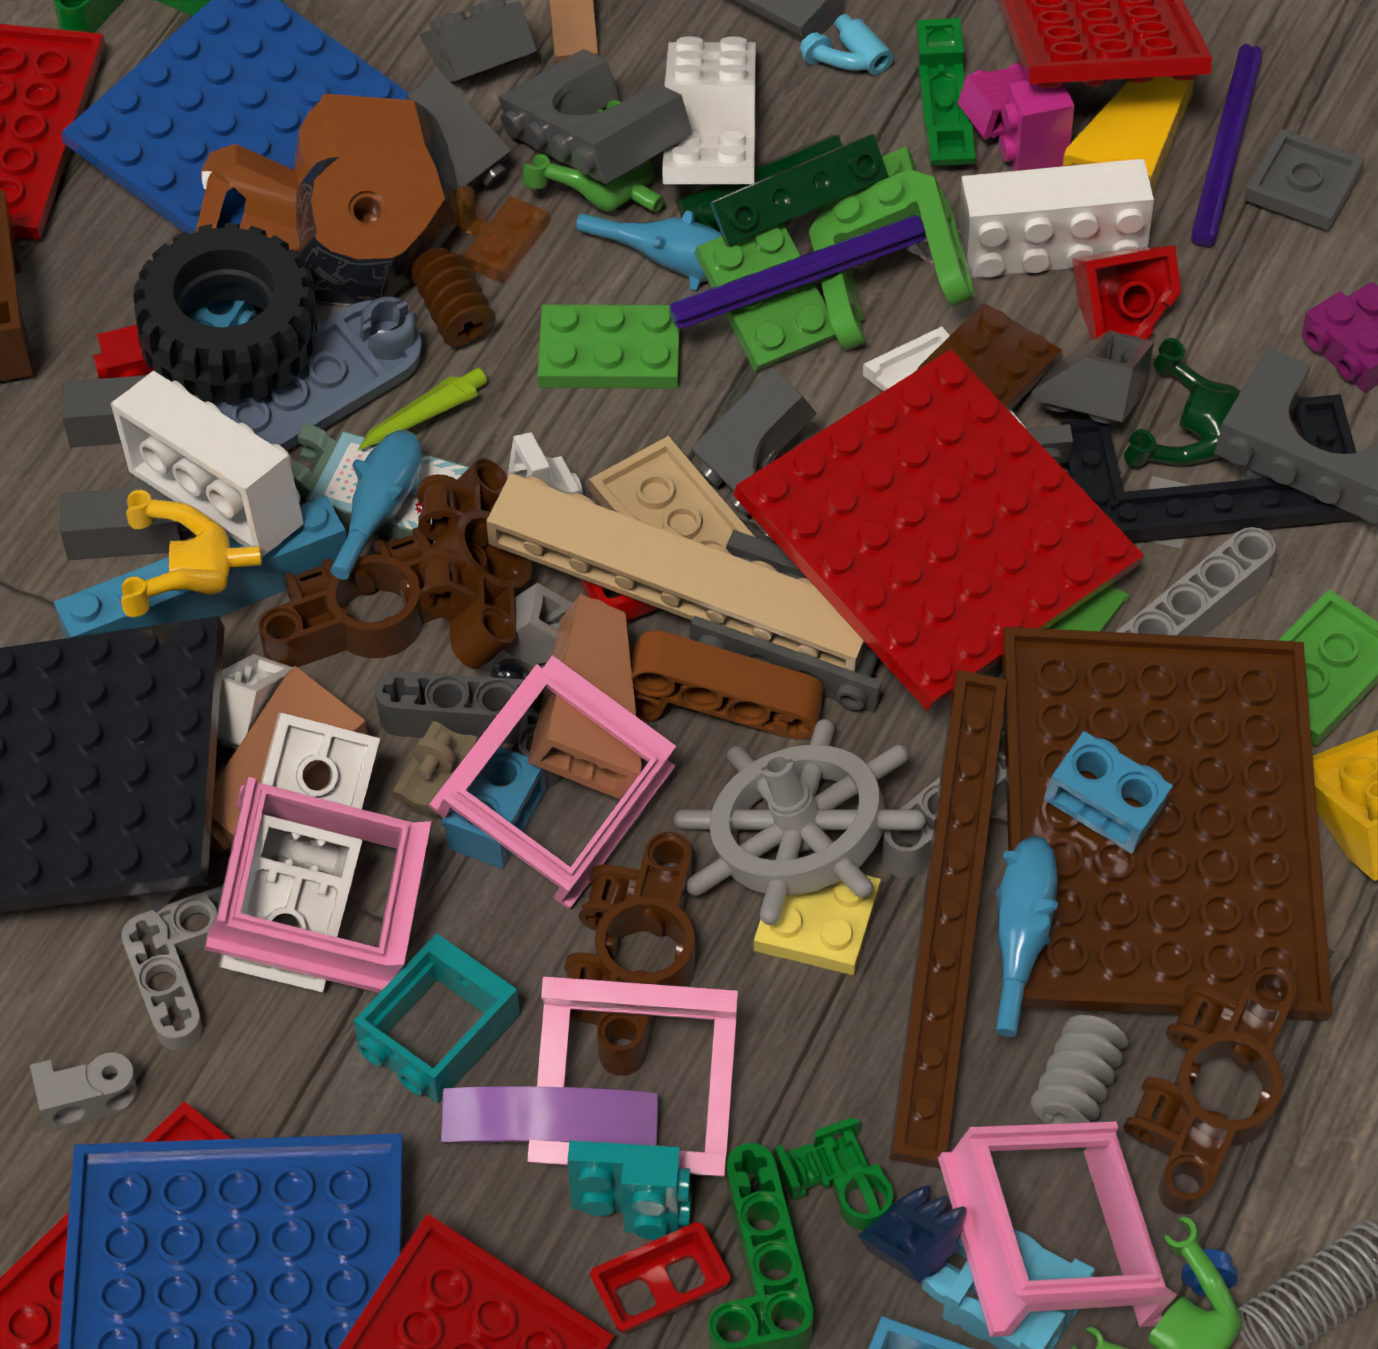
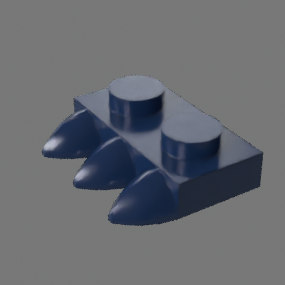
(916, 1234)

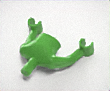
(603, 196)
(1186, 1323)

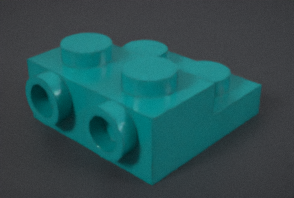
(632, 1180)

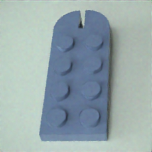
(353, 362)

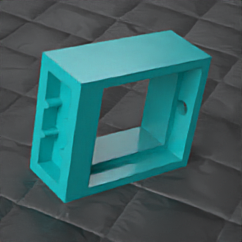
(462, 975)

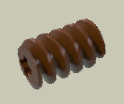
(452, 296)

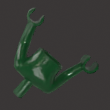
(1202, 414)

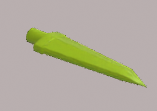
(440, 398)

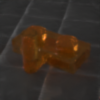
(502, 240)

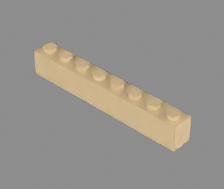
(668, 570)

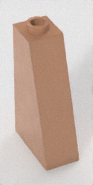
(295, 696)
(565, 741)

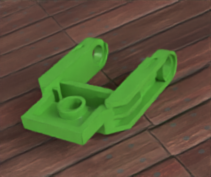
(880, 204)

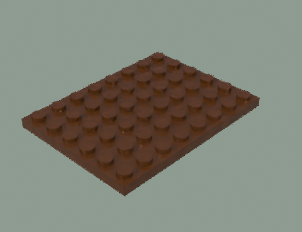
(1232, 856)

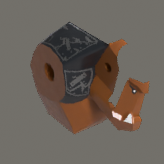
(362, 195)

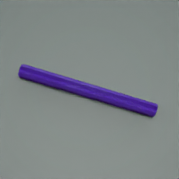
(1226, 146)
(797, 272)

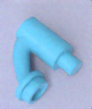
(864, 48)

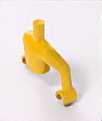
(194, 564)

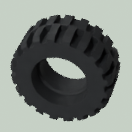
(216, 268)

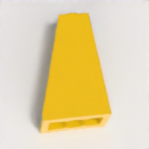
(1134, 126)

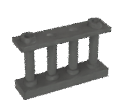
(848, 687)

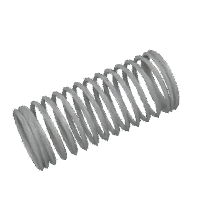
(1361, 1249)

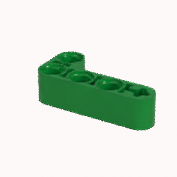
(762, 1252)

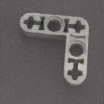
(170, 943)

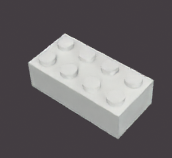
(1052, 215)
(208, 462)

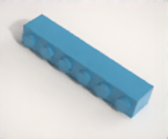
(100, 606)

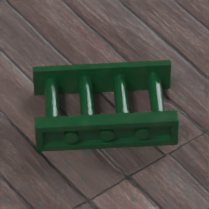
(787, 187)

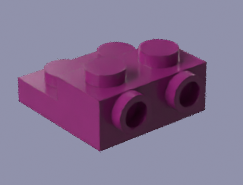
(1347, 334)

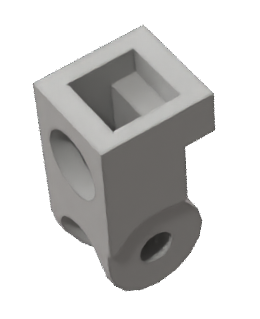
(84, 1091)

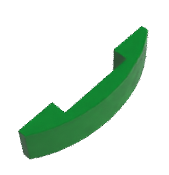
(941, 81)

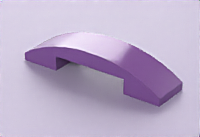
(548, 1114)

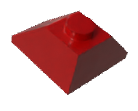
(1126, 289)

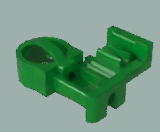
(840, 1162)

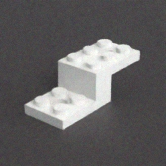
(720, 106)
(298, 865)

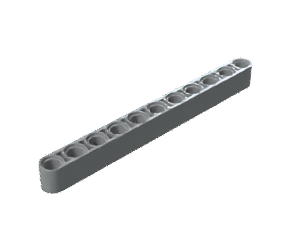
(1208, 597)

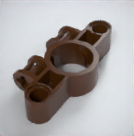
(464, 593)
(317, 617)
(632, 903)
(1231, 1030)

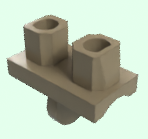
(431, 766)

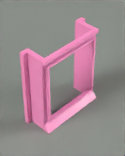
(607, 715)
(303, 949)
(568, 994)
(993, 1247)

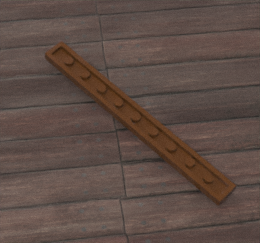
(948, 921)

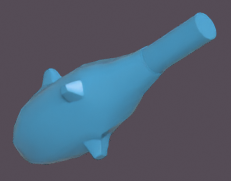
(664, 241)
(381, 488)
(1024, 923)

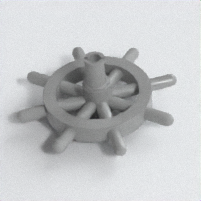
(798, 820)

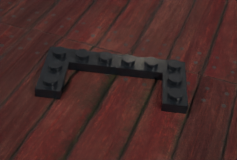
(1208, 506)

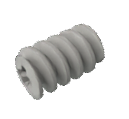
(1079, 1071)

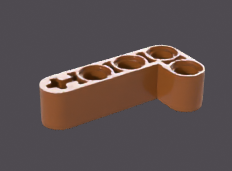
(722, 685)

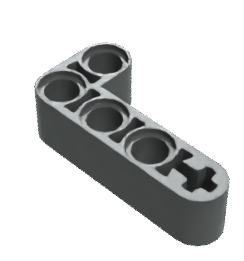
(414, 700)

